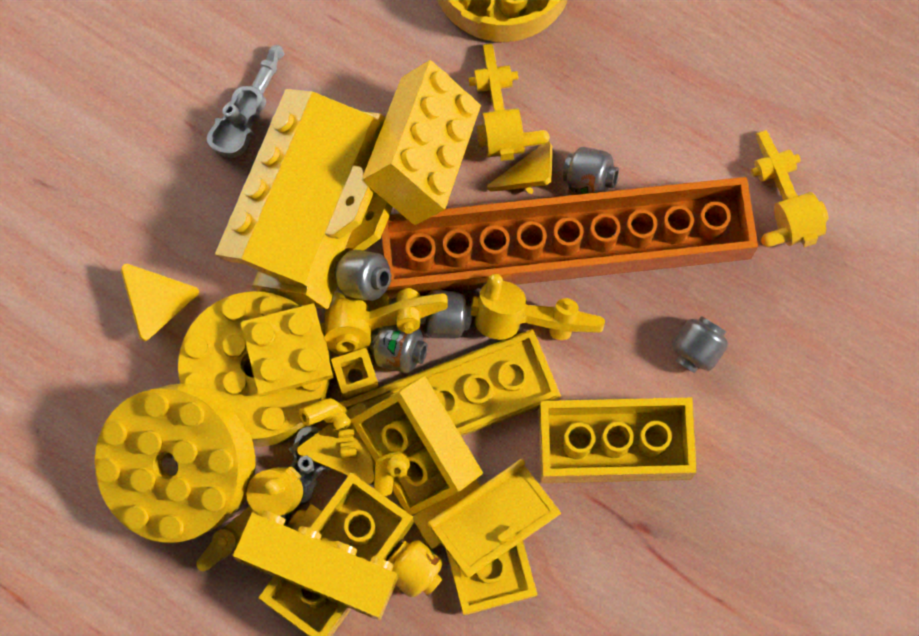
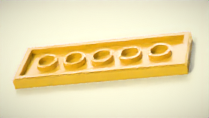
(483, 384)

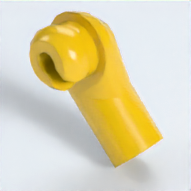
(328, 411)
(387, 468)

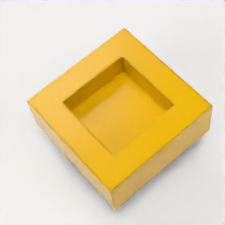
(304, 518)

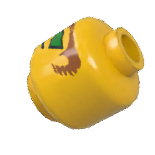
(416, 568)

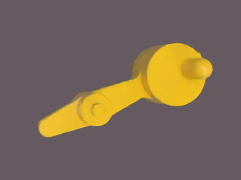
(501, 128)
(798, 216)
(503, 308)
(351, 321)
(270, 490)

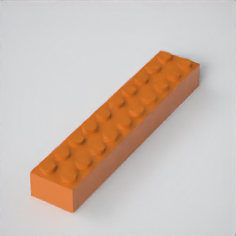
(572, 236)

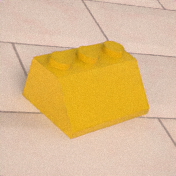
(421, 429)

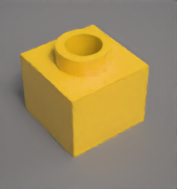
(352, 362)

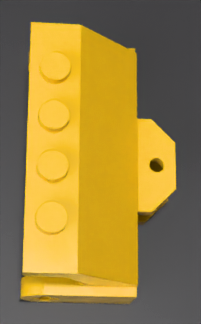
(307, 199)

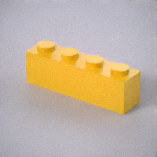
(315, 565)

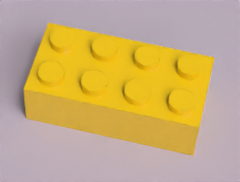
(422, 143)
(616, 440)
(357, 518)

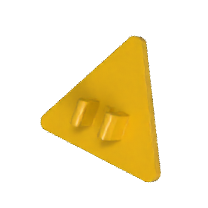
(529, 172)
(154, 298)
(341, 450)

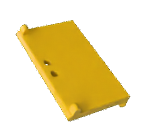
(493, 514)

